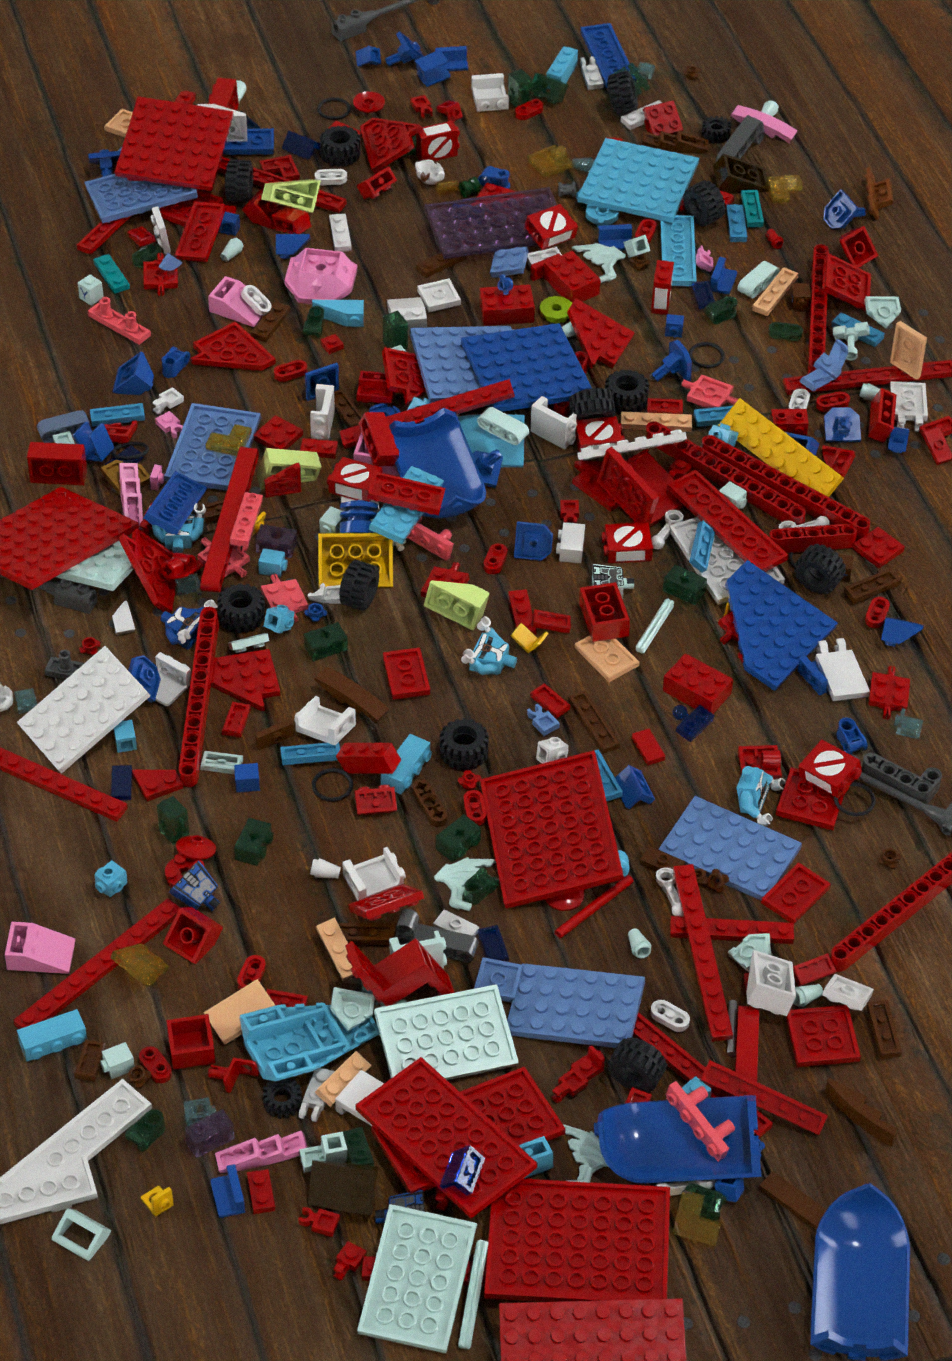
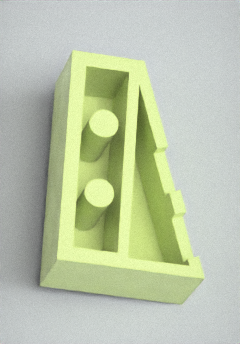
(293, 194)
(279, 459)

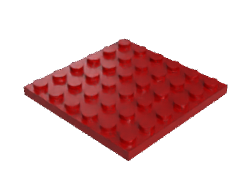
(174, 143)

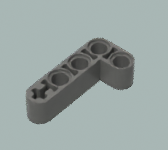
(747, 132)
(919, 787)
(458, 945)

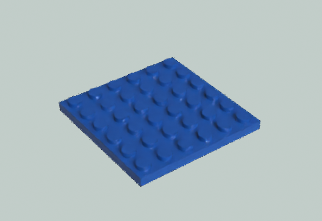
(534, 360)

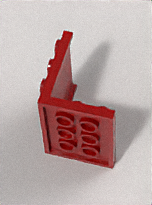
(638, 486)

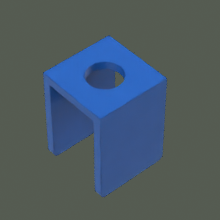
(431, 68)
(94, 442)

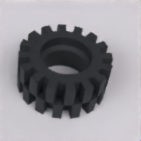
(716, 129)
(286, 1107)

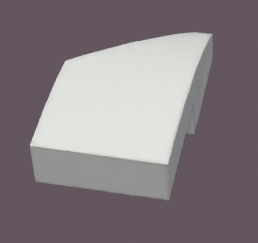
(326, 594)
(123, 620)

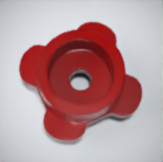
(90, 646)
(469, 784)

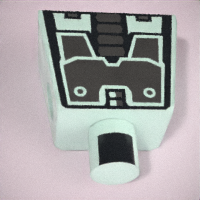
(609, 574)

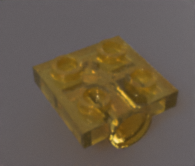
(550, 160)
(140, 963)

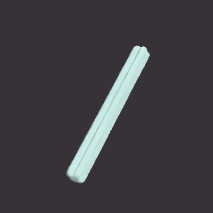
(473, 1294)

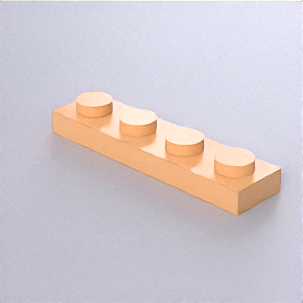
(775, 291)
(639, 420)

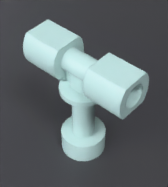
(851, 335)

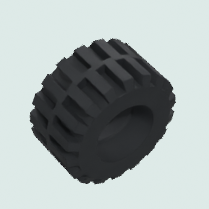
(622, 92)
(340, 146)
(239, 180)
(704, 202)
(629, 390)
(592, 404)
(819, 569)
(359, 585)
(241, 608)
(464, 755)
(637, 1064)

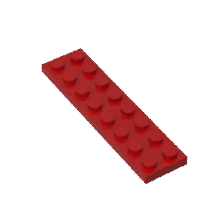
(727, 521)

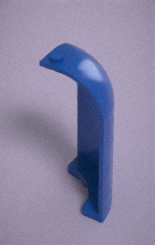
(442, 451)
(655, 1145)
(861, 1278)

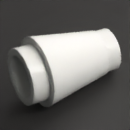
(324, 869)

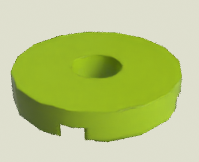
(556, 302)

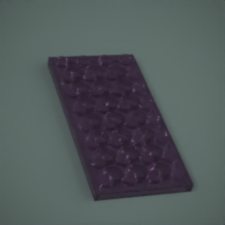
(486, 222)

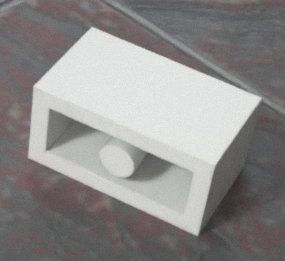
(571, 542)

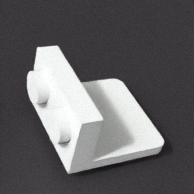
(174, 679)

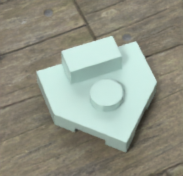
(882, 309)
(743, 952)
(351, 1007)

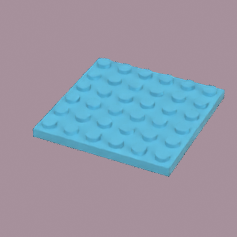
(638, 180)

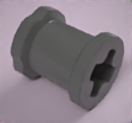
(566, 189)

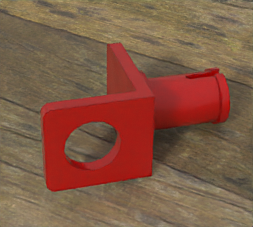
(230, 1074)

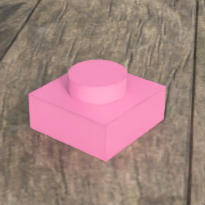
(156, 477)

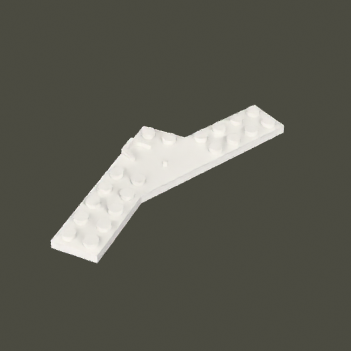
(59, 1169)

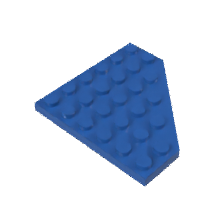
(773, 624)

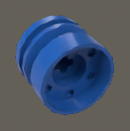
(358, 515)

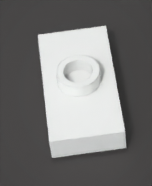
(455, 923)

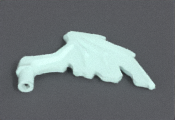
(602, 256)
(456, 875)
(586, 1152)

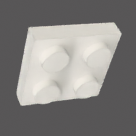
(160, 230)
(439, 295)
(847, 992)

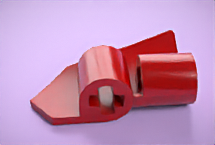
(180, 566)

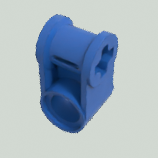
(495, 176)
(174, 362)
(850, 736)

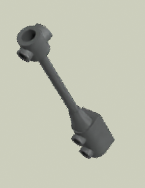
(356, 23)
(71, 595)
(941, 816)

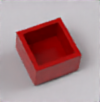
(190, 1041)

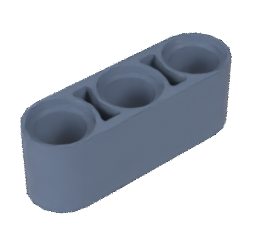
(61, 424)

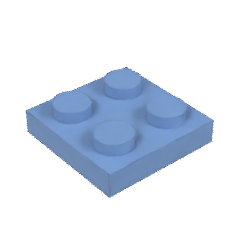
(509, 261)
(503, 974)

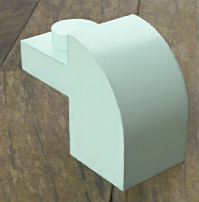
(331, 1149)

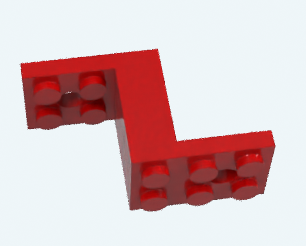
(399, 972)

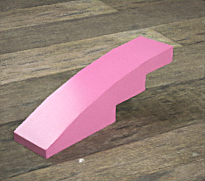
(771, 125)
(130, 491)
(262, 1153)

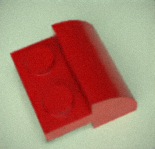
(373, 388)

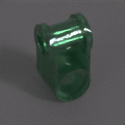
(721, 310)
(314, 322)
(479, 886)
(143, 1132)
(709, 1201)

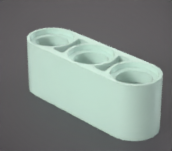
(758, 279)
(503, 426)

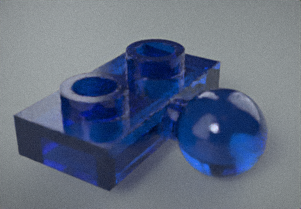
(692, 724)

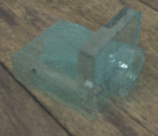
(188, 584)
(25, 700)
(908, 726)

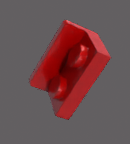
(375, 800)

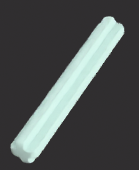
(654, 626)

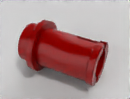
(776, 241)

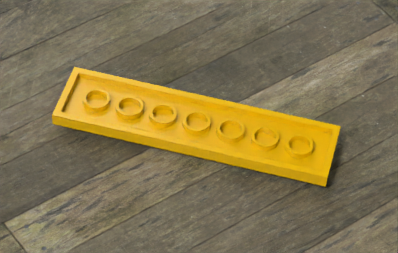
(780, 449)

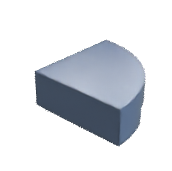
(169, 263)

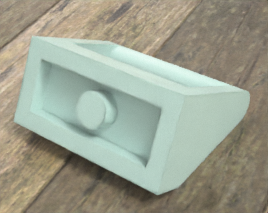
(71, 1216)

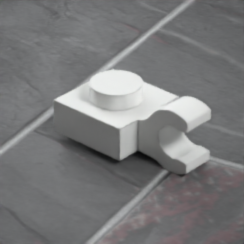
(168, 398)

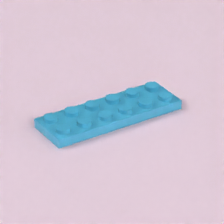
(679, 247)
(397, 521)

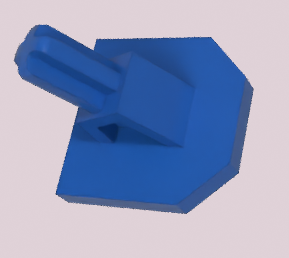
(406, 52)
(105, 160)
(841, 211)
(676, 361)
(842, 425)
(488, 466)
(532, 541)
(146, 674)

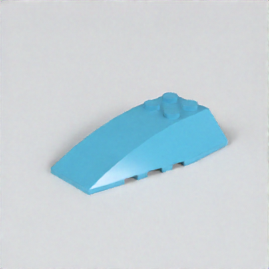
(486, 442)
(299, 1038)

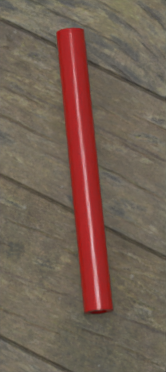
(593, 906)

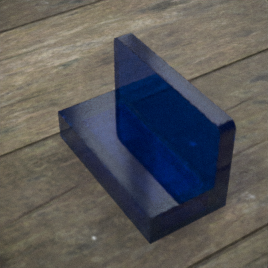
(300, 145)
(463, 1170)

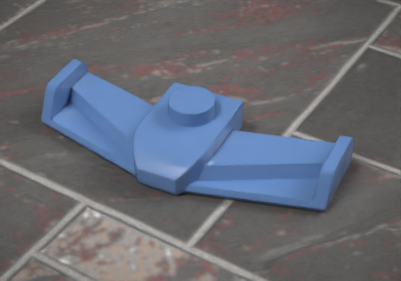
(827, 367)

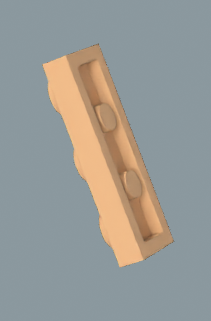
(335, 944)
(341, 1078)

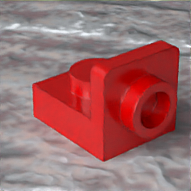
(451, 109)
(590, 1064)

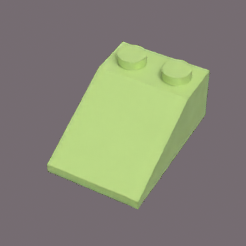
(457, 602)

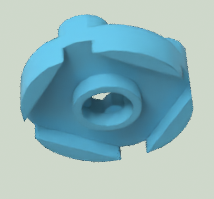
(601, 216)

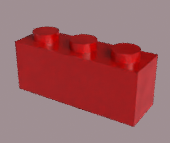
(882, 415)
(379, 439)
(368, 758)

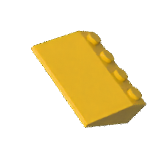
(340, 549)

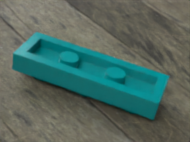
(752, 208)
(111, 273)

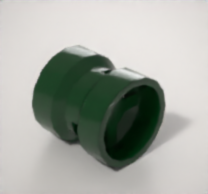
(470, 186)

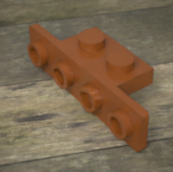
(879, 193)

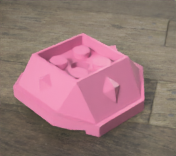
(320, 275)

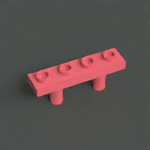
(123, 325)
(246, 520)
(433, 542)
(701, 1127)

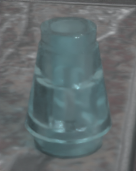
(583, 164)

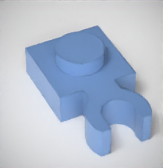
(543, 722)

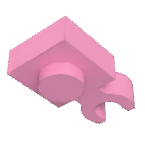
(703, 259)
(169, 422)

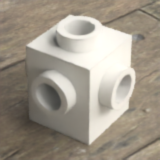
(551, 750)

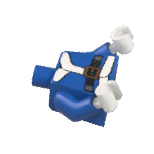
(183, 625)

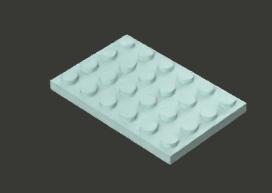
(452, 1032)
(417, 1278)

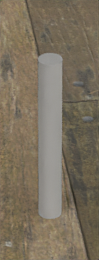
(732, 1012)

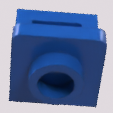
(898, 440)

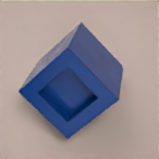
(368, 55)
(247, 777)

